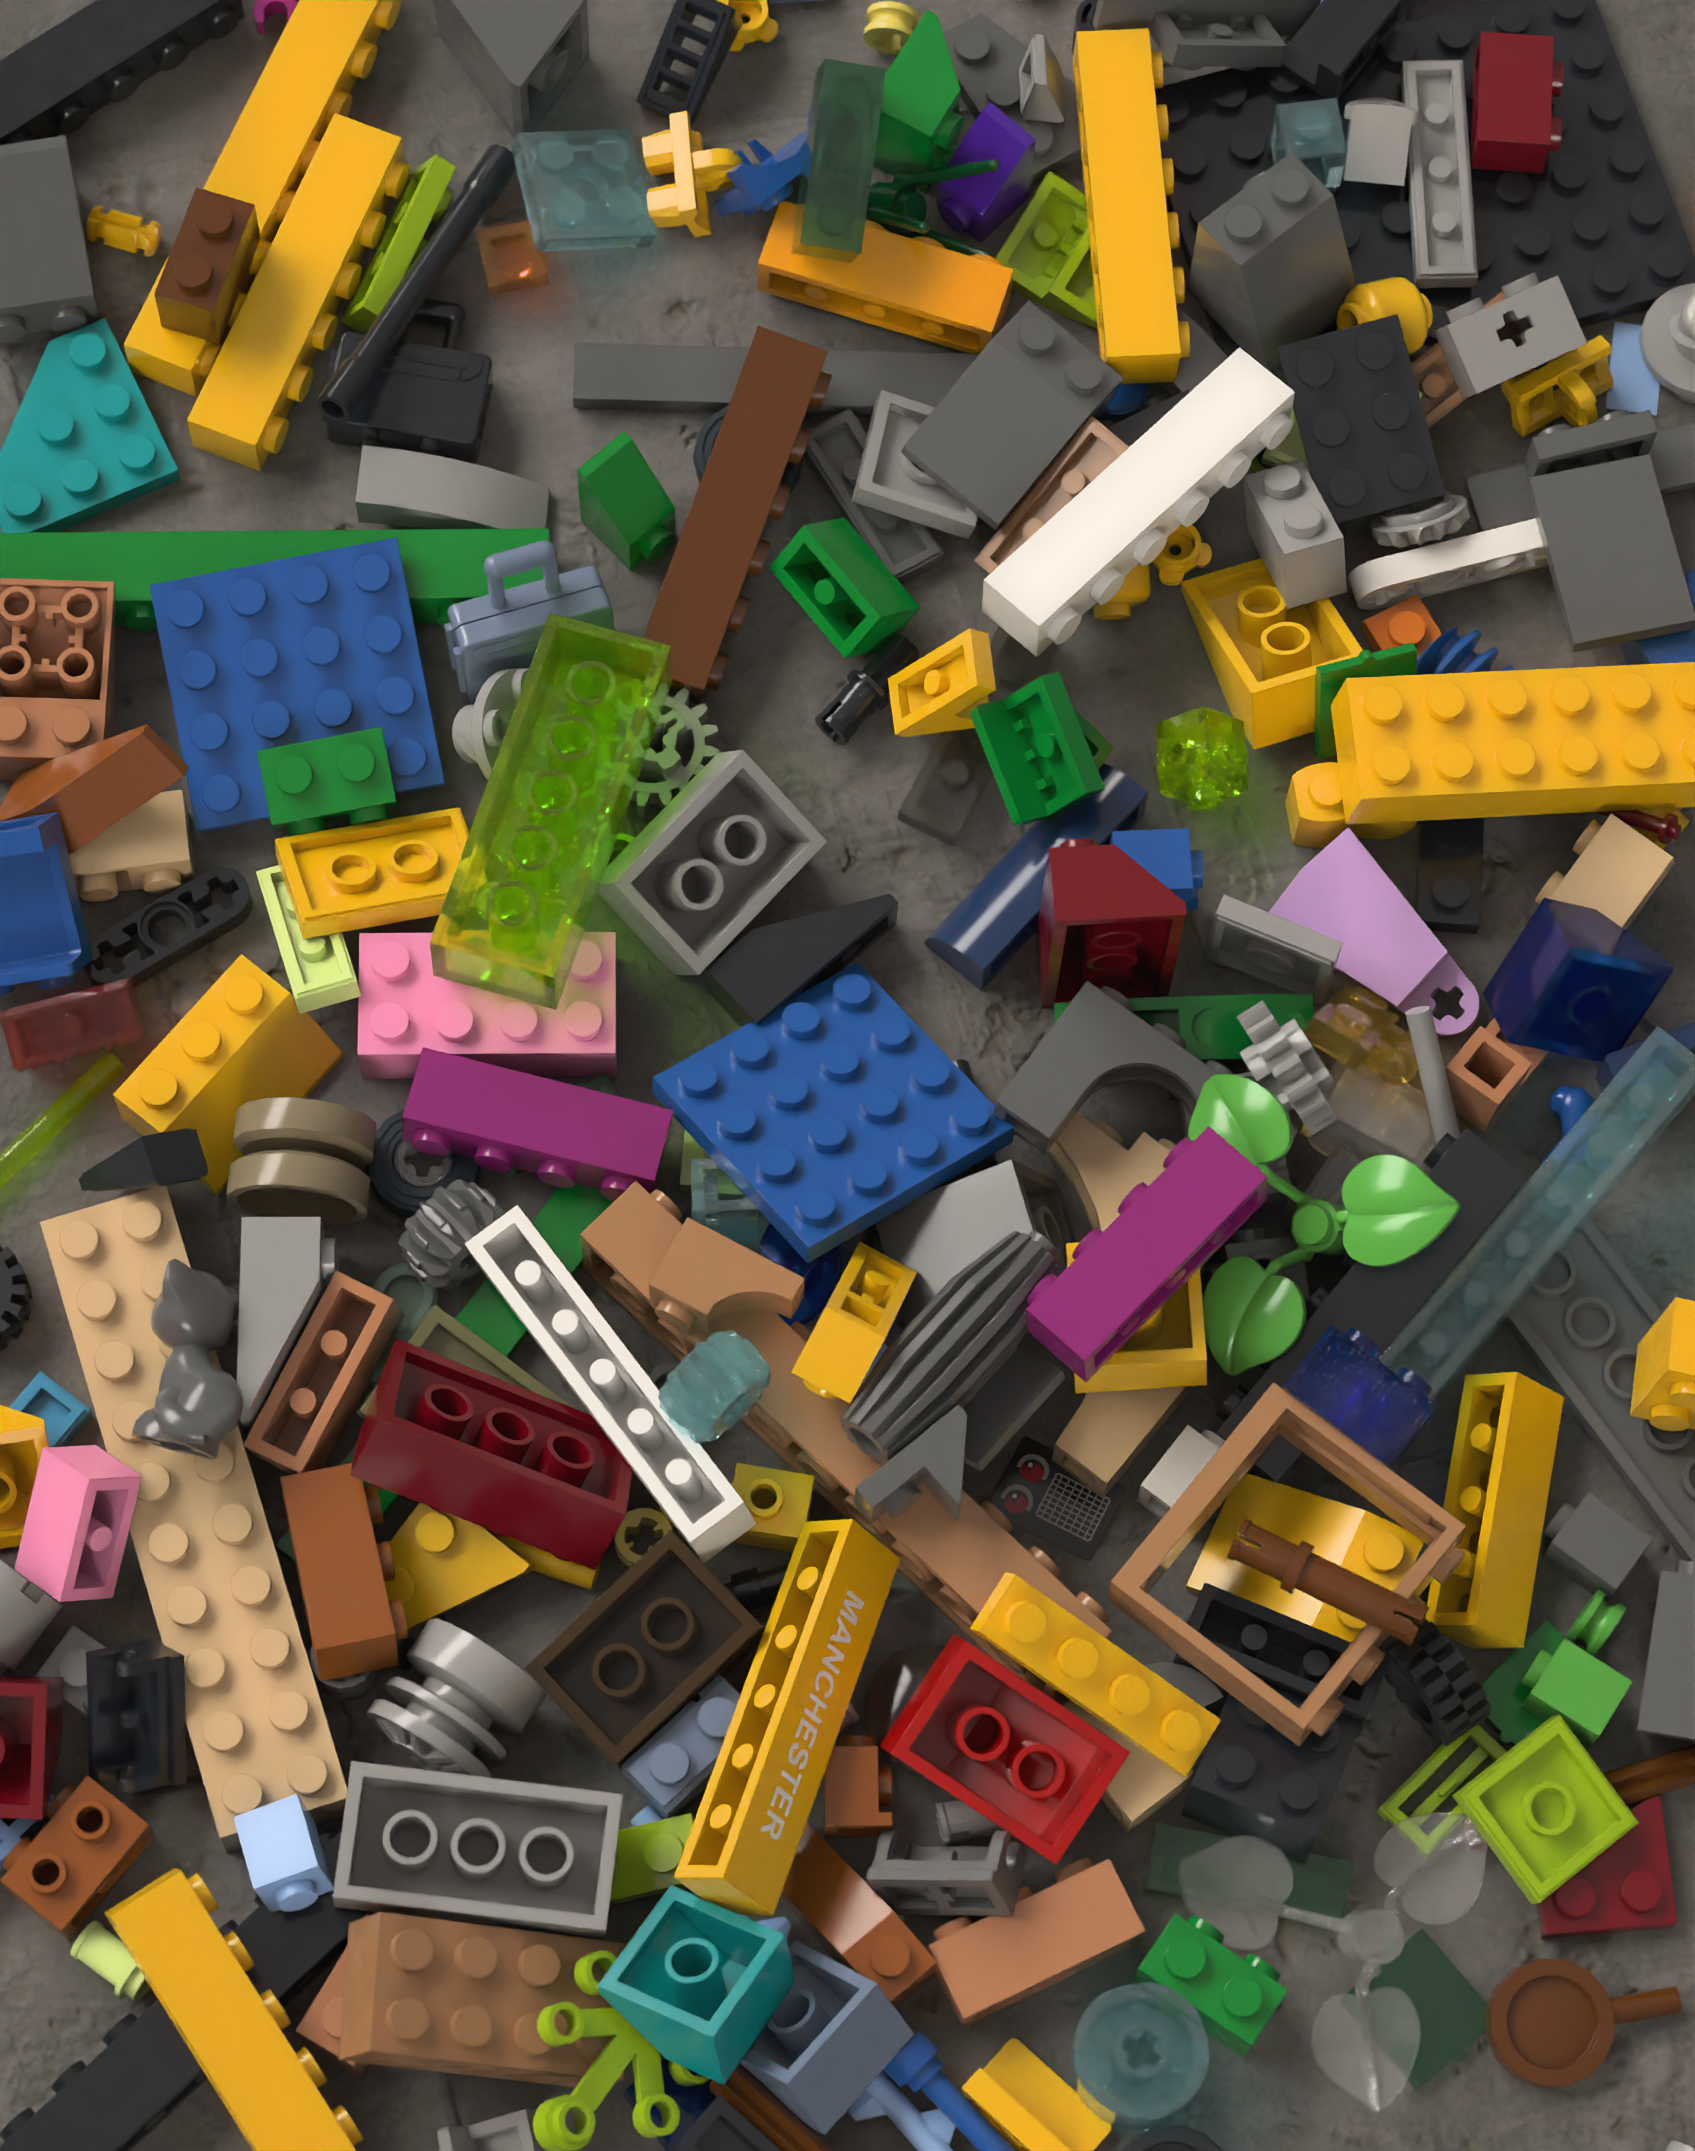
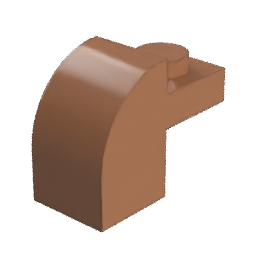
(1489, 1075)

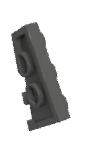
(988, 71)

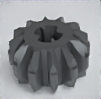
(441, 1228)

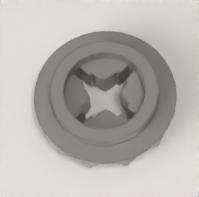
(1420, 521)

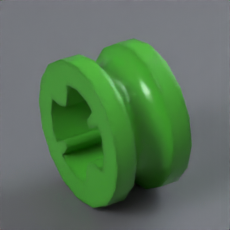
(1595, 1622)

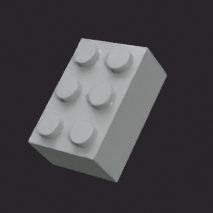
(709, 863)

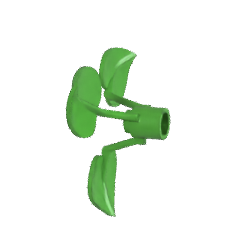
(1385, 1219)

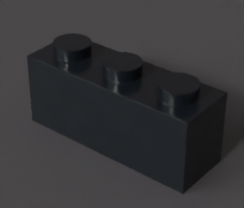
(1278, 1648)

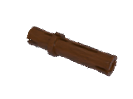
(1327, 1581)

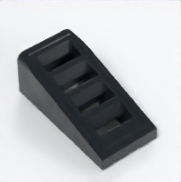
(717, 45)
(150, 1163)

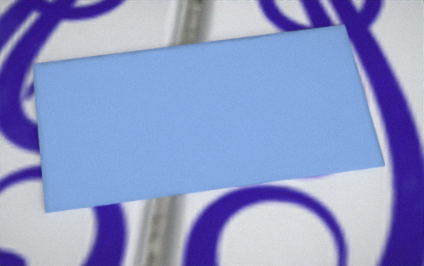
(1633, 383)

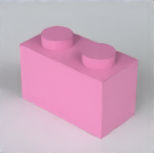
(77, 1523)

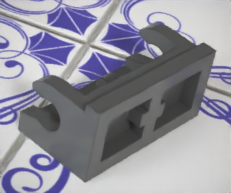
(948, 1877)

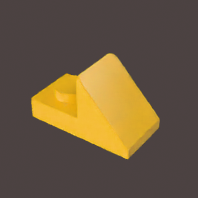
(943, 686)

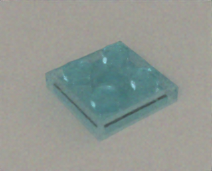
(583, 190)

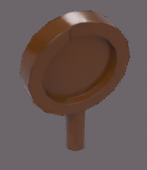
(1556, 2022)

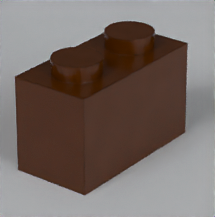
(207, 265)

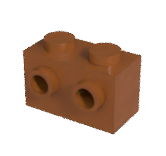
(76, 1856)

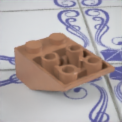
(54, 669)

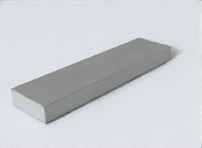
(1439, 175)

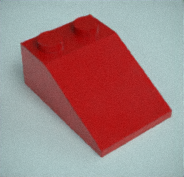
(1005, 1748)

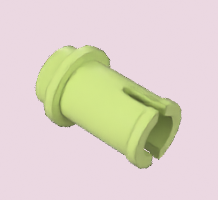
(110, 1960)

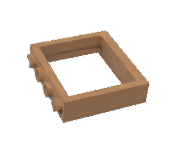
(1284, 1415)

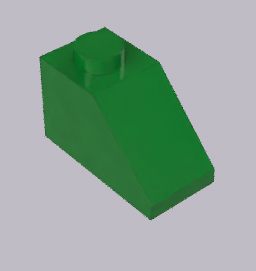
(625, 503)

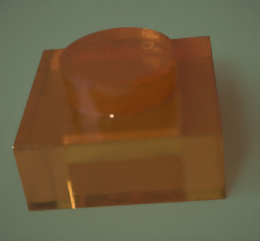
(511, 258)

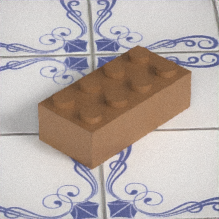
(465, 1998)

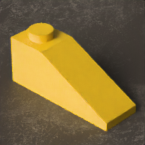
(853, 1324)

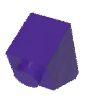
(987, 200)

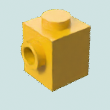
(778, 1503)

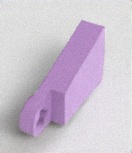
(1382, 935)

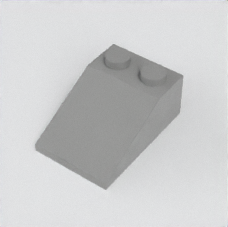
(281, 1281)

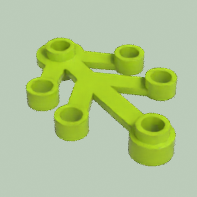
(623, 2047)

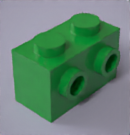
(844, 587)
(1228, 1992)

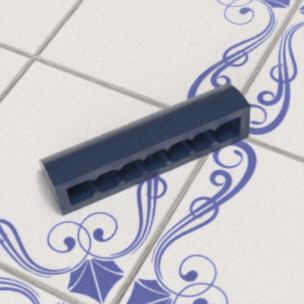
(1006, 903)

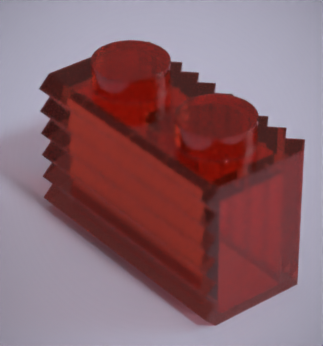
(73, 1025)

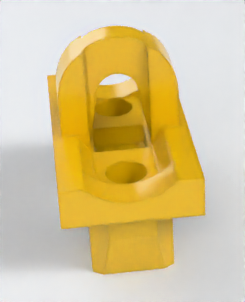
(695, 172)
(1581, 378)

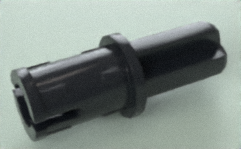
(865, 690)

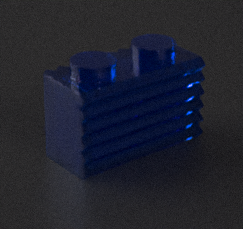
(1362, 1395)

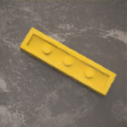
(1095, 1674)

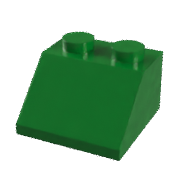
(919, 105)

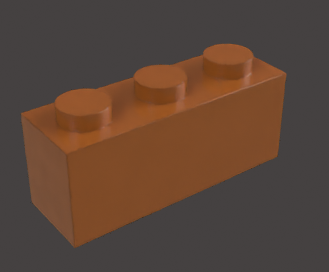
(343, 1571)

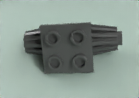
(965, 1355)

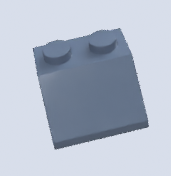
(825, 2039)

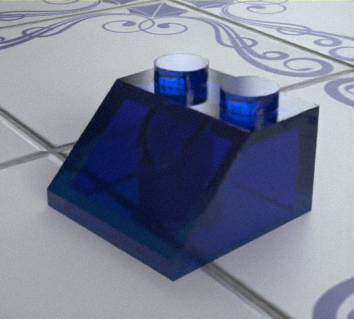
(1574, 983)

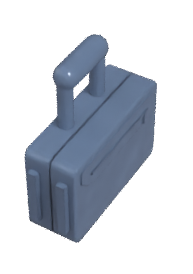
(507, 624)

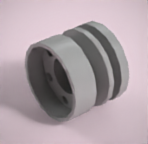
(462, 1696)

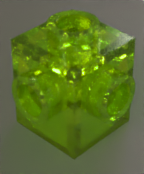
(1202, 758)

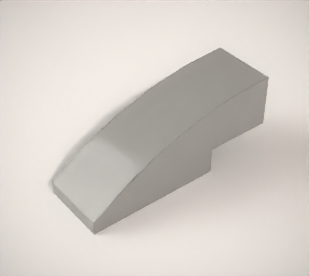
(444, 493)

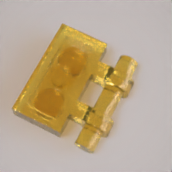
(1363, 1032)

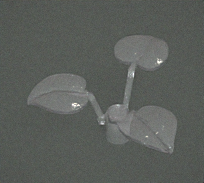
(1368, 2037)

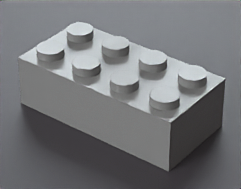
(477, 1850)

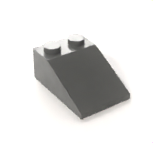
(1012, 414)

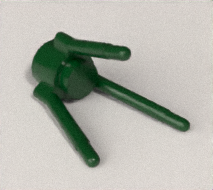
(903, 209)

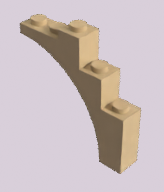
(1109, 1425)

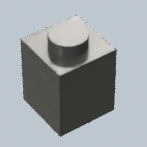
(1594, 1545)

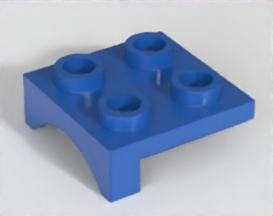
(764, 183)

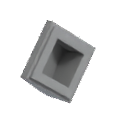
(1041, 83)

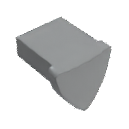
(1378, 140)

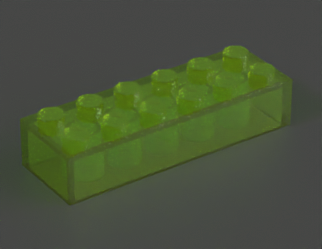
(551, 811)

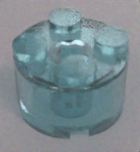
(1178, 2050)

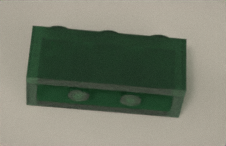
(838, 160)

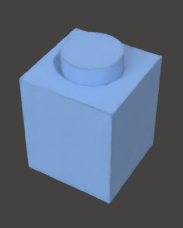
(284, 1854)

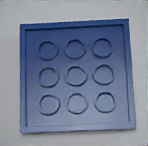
(289, 660)
(832, 1111)

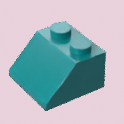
(700, 1982)

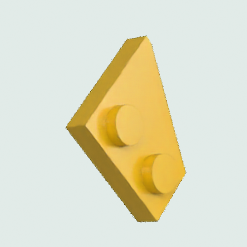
(447, 1564)

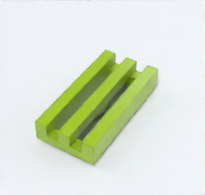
(1487, 1747)

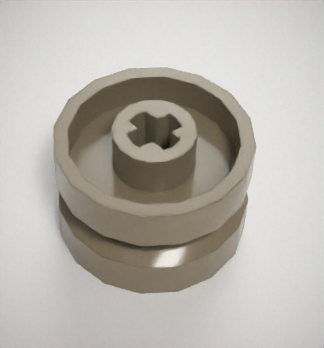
(301, 1160)

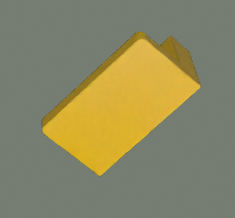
(1033, 2104)

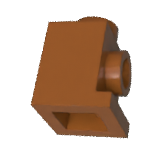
(856, 1789)

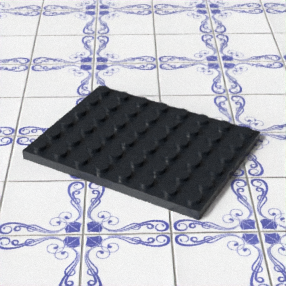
(1589, 217)

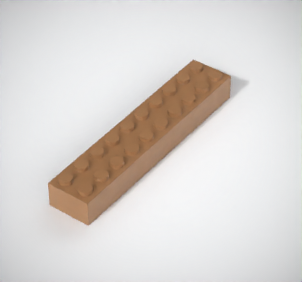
(941, 1557)

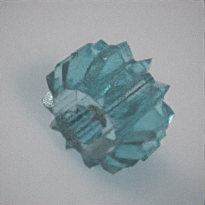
(714, 1386)

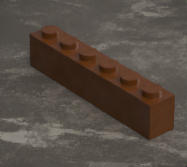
(732, 506)

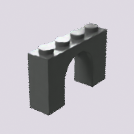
(1093, 1047)

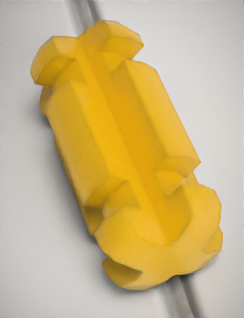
(123, 231)

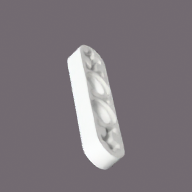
(1448, 565)

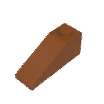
(95, 784)
(854, 1920)

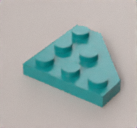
(80, 438)

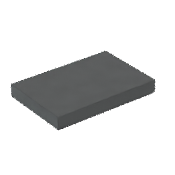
(1611, 553)

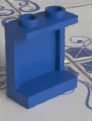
(39, 906)

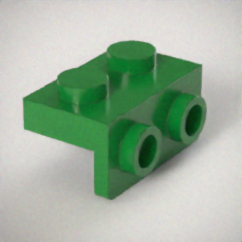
(1037, 750)
(328, 781)

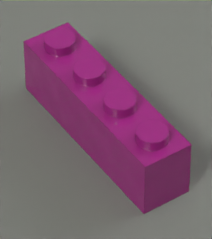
(534, 1125)
(1145, 1252)

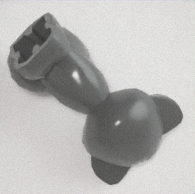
(194, 1398)

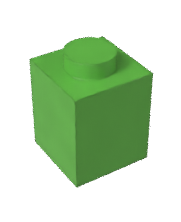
(1576, 1689)

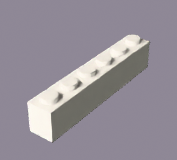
(1138, 503)
(610, 1384)

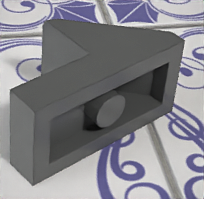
(931, 1459)

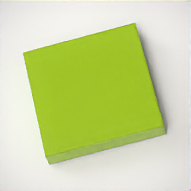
(1545, 1809)

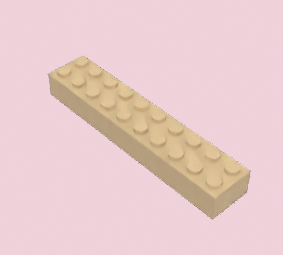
(196, 1530)

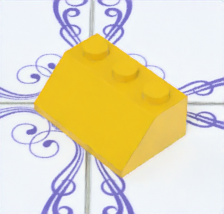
(228, 1050)

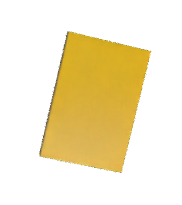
(372, 871)

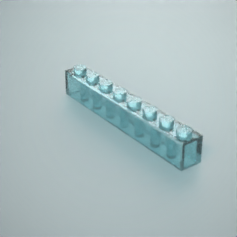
(1546, 1214)

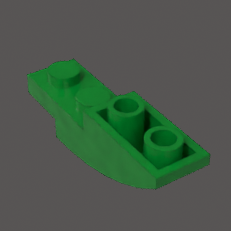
(1211, 1021)

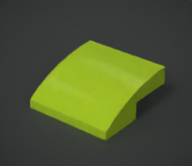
(1053, 251)

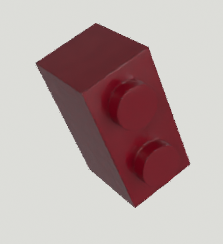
(1514, 102)

